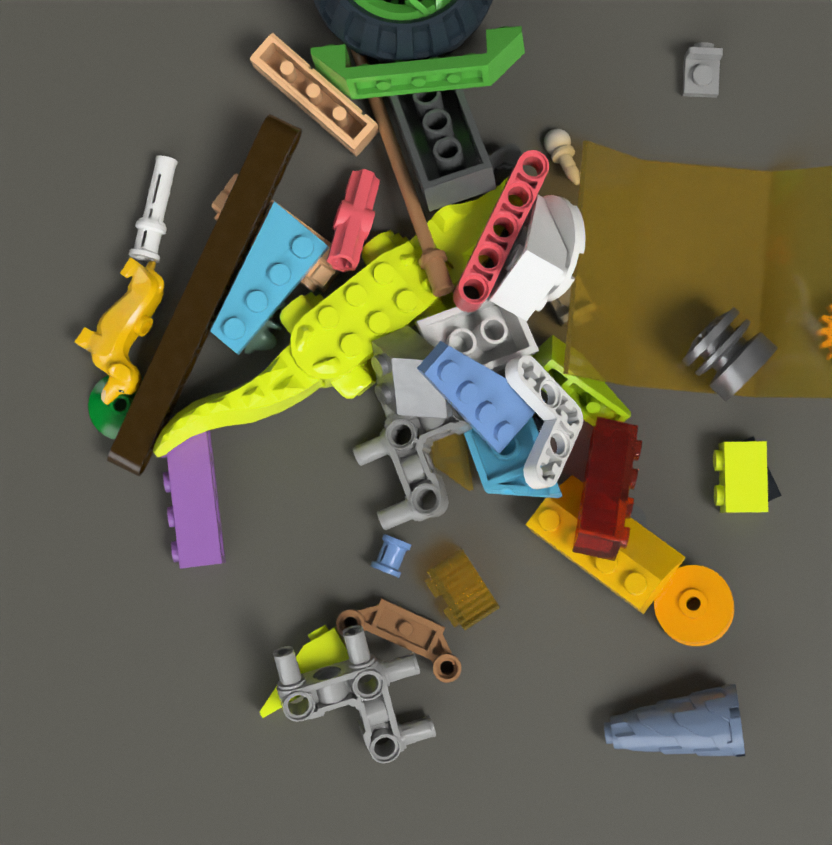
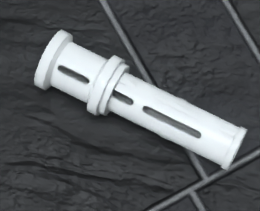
(151, 225)

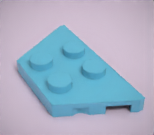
(504, 471)

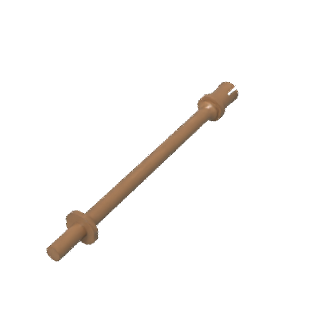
(432, 258)

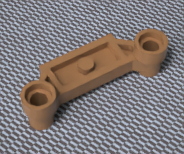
(407, 631)

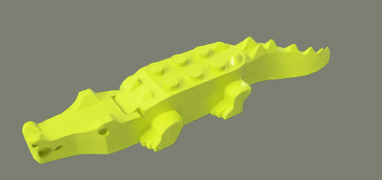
(336, 333)

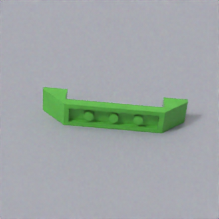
(471, 70)

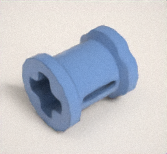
(391, 555)

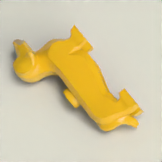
(121, 327)

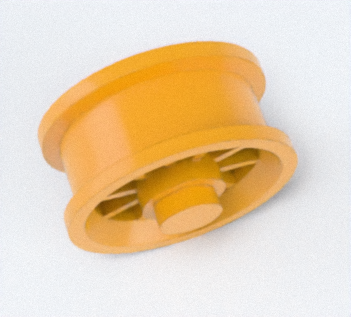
(695, 606)

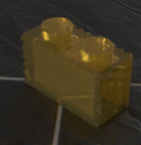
(462, 590)

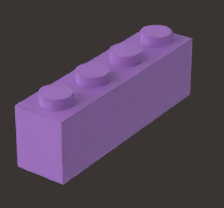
(194, 503)

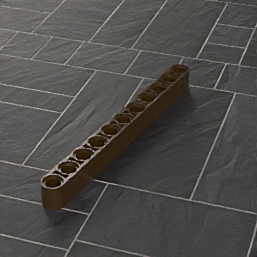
(205, 294)

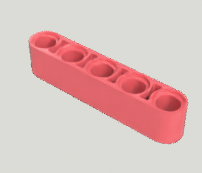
(512, 219)

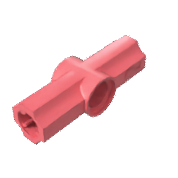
(353, 220)

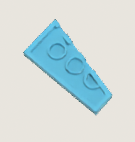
(271, 271)

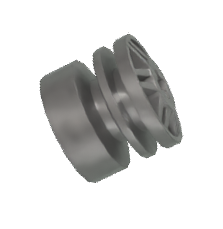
(729, 353)

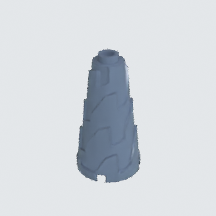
(692, 724)

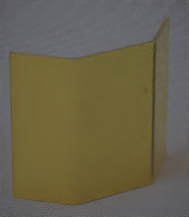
(686, 246)

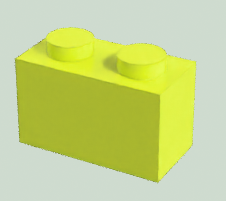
(741, 477)

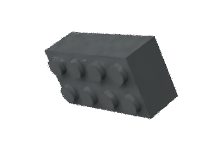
(443, 146)

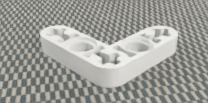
(560, 416)

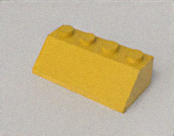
(637, 571)

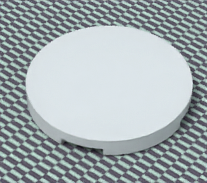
(572, 231)

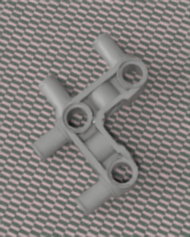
(412, 463)
(339, 686)

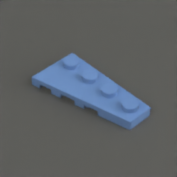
(477, 395)

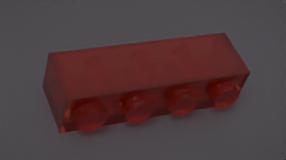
(606, 489)

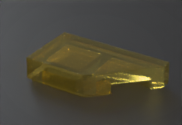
(452, 459)

